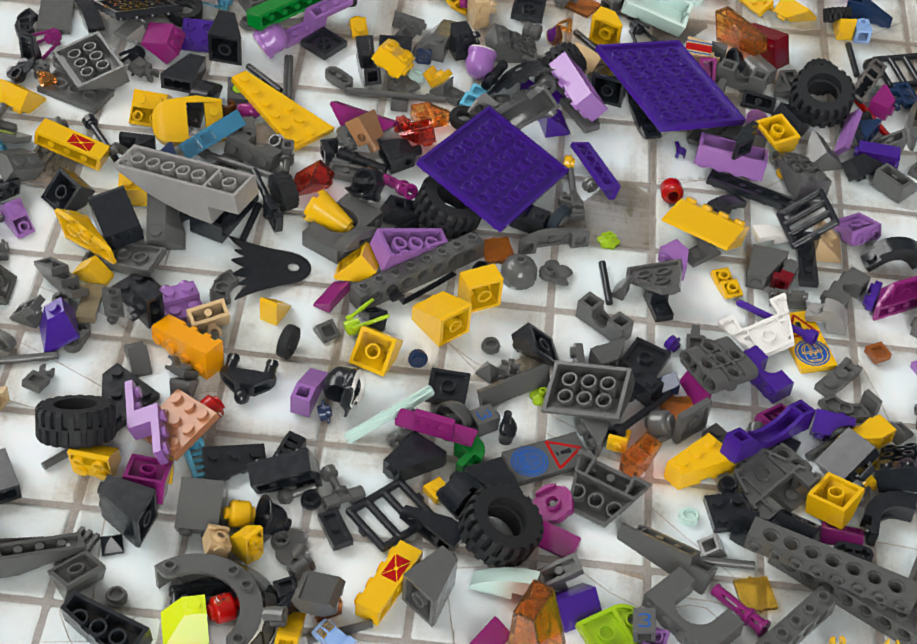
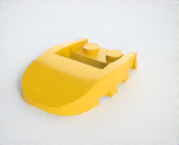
(171, 122)

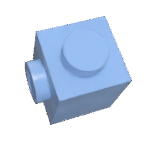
(862, 31)

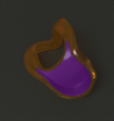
(554, 35)

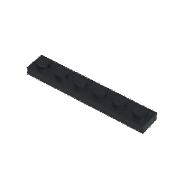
(752, 191)

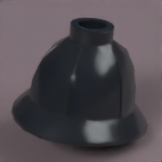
(271, 516)

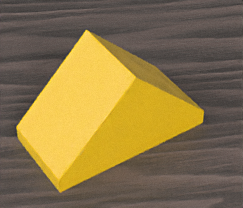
(844, 28)
(94, 271)
(273, 310)

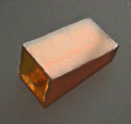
(537, 617)

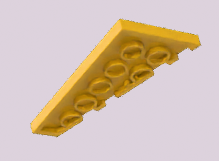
(281, 112)

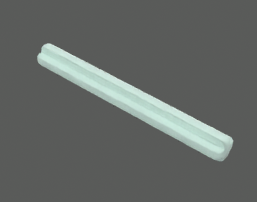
(388, 414)

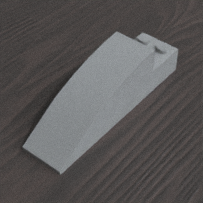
(188, 184)

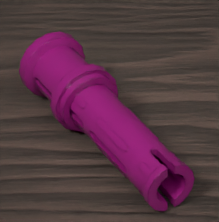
(401, 187)
(749, 615)

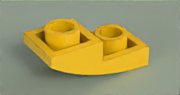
(725, 283)

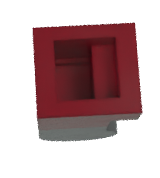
(787, 275)

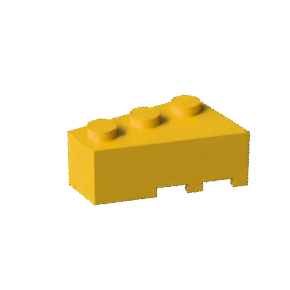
(698, 463)

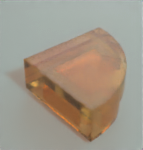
(46, 78)

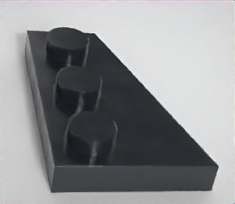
(229, 460)

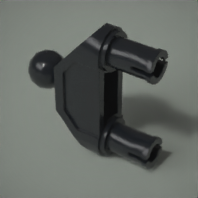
(245, 381)

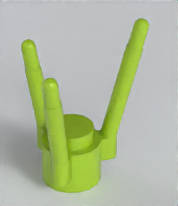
(353, 326)

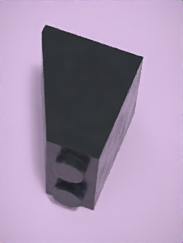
(225, 39)
(608, 86)
(115, 218)
(128, 507)

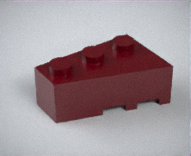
(777, 46)

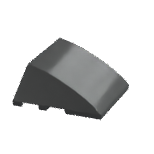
(602, 491)

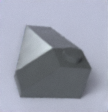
(436, 40)

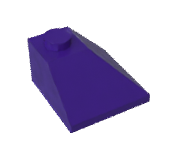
(58, 325)

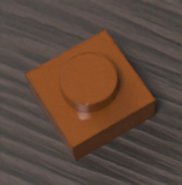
(877, 352)

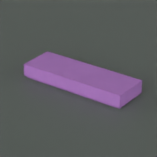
(848, 132)

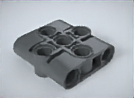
(718, 365)

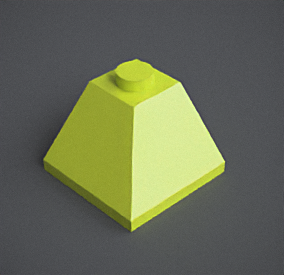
(185, 621)

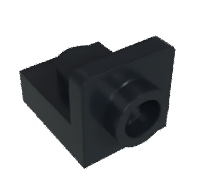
(327, 149)

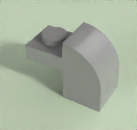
(832, 313)

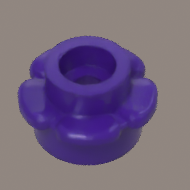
(672, 343)

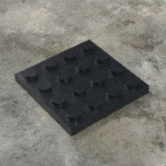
(136, 8)

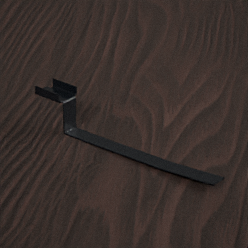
(396, 295)

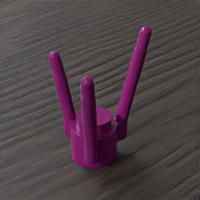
(52, 37)

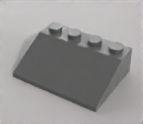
(92, 63)
(588, 390)

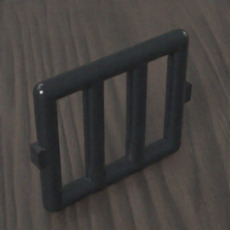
(906, 60)
(790, 234)
(368, 501)

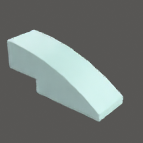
(503, 581)

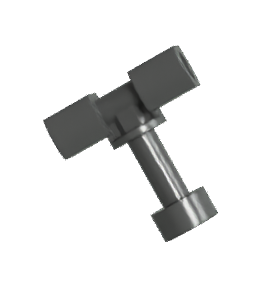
(287, 154)
(340, 493)

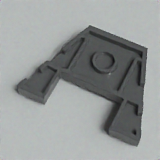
(765, 474)

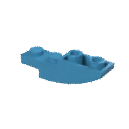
(212, 134)

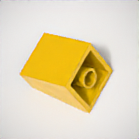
(442, 317)

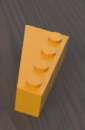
(189, 345)

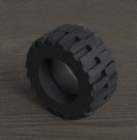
(827, 79)
(434, 213)
(75, 421)
(488, 542)

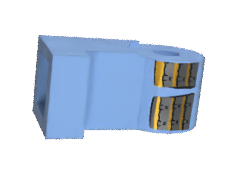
(328, 633)

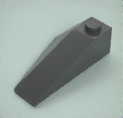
(163, 225)

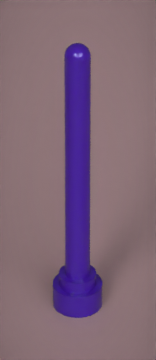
(810, 336)

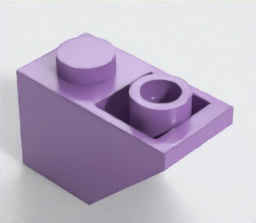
(17, 218)
(673, 251)

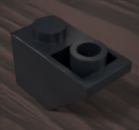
(860, 166)

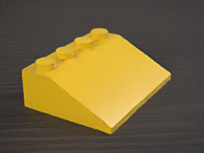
(707, 224)

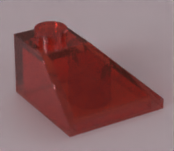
(418, 132)
(313, 178)

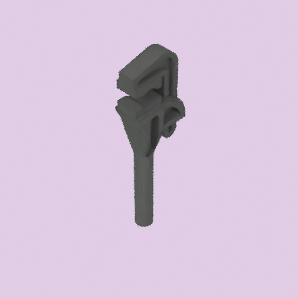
(573, 199)

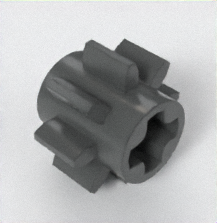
(504, 368)

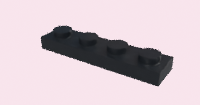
(807, 263)

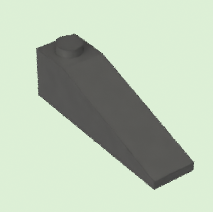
(30, 554)

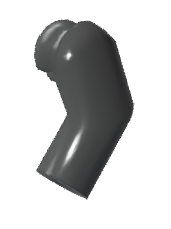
(116, 148)

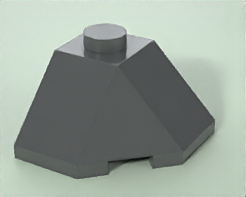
(132, 30)
(821, 154)

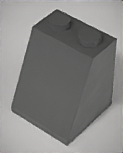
(199, 504)
(430, 584)

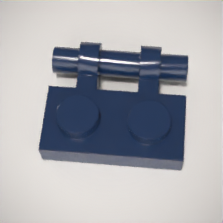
(905, 95)

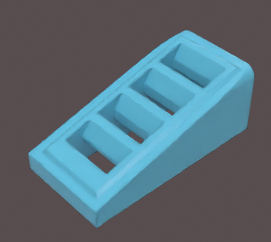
(188, 456)

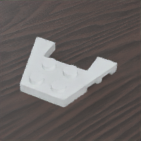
(770, 334)

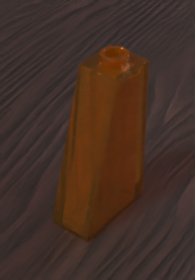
(738, 32)

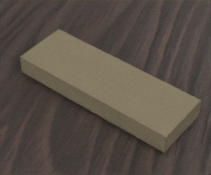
(90, 304)

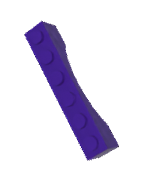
(792, 421)

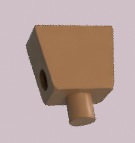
(366, 130)

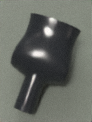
(507, 429)

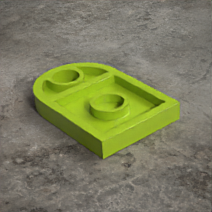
(608, 626)

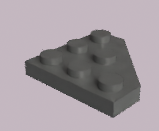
(658, 277)

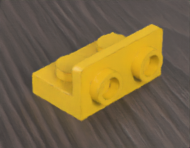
(758, 7)

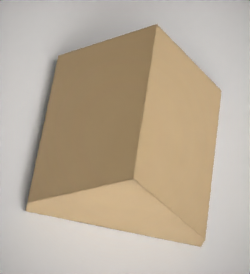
(828, 246)

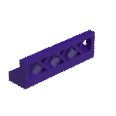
(596, 168)

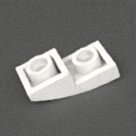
(769, 232)

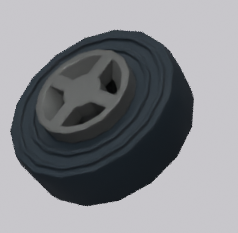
(559, 217)

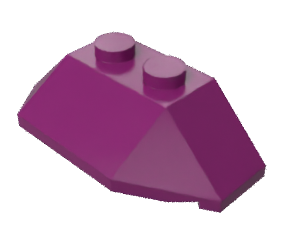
(347, 112)
(896, 298)

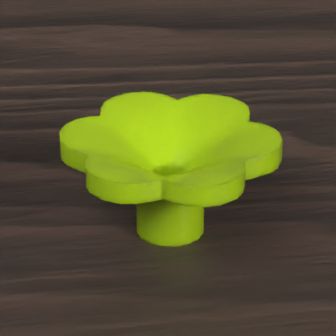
(608, 240)
(538, 396)

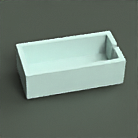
(663, 14)

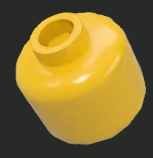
(239, 513)

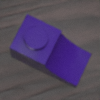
(827, 422)

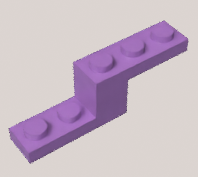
(314, 19)
(147, 422)

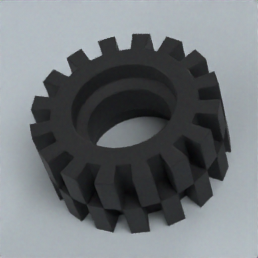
(835, 13)

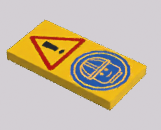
(809, 357)

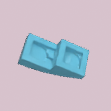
(474, 92)

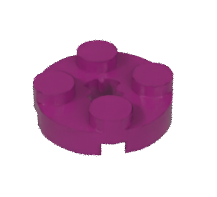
(563, 508)

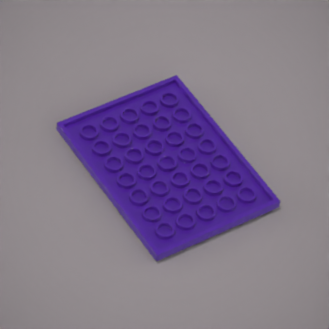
(670, 85)
(493, 168)

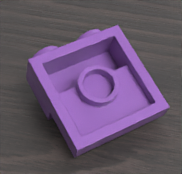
(858, 229)
(179, 298)

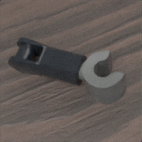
(279, 614)

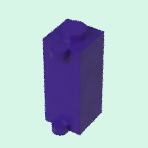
(880, 152)

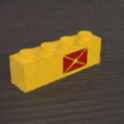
(71, 144)
(387, 583)

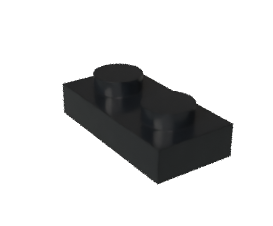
(335, 529)

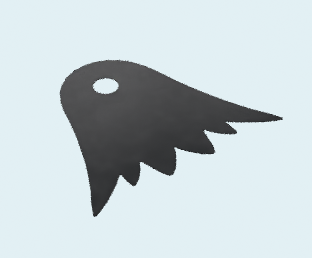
(511, 77)
(266, 267)

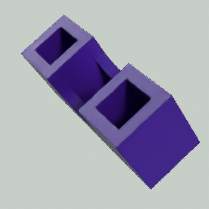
(772, 385)

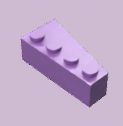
(398, 245)

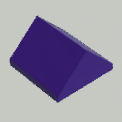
(554, 126)
(577, 604)

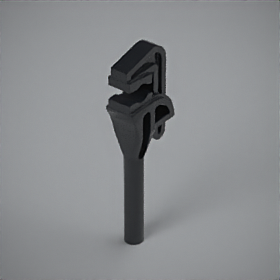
(270, 205)

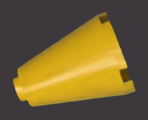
(327, 213)

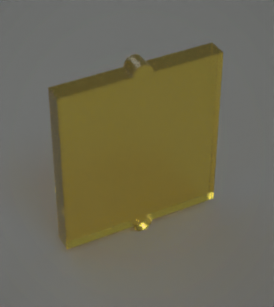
(755, 593)

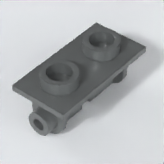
(414, 23)
(795, 300)
(112, 304)

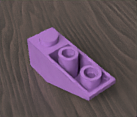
(307, 392)

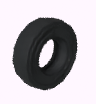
(458, 112)
(288, 341)

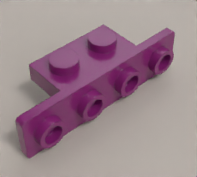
(436, 426)

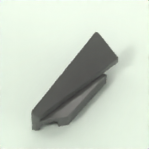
(667, 553)

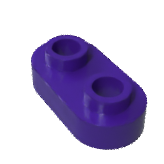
(870, 300)

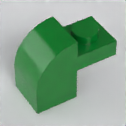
(469, 455)

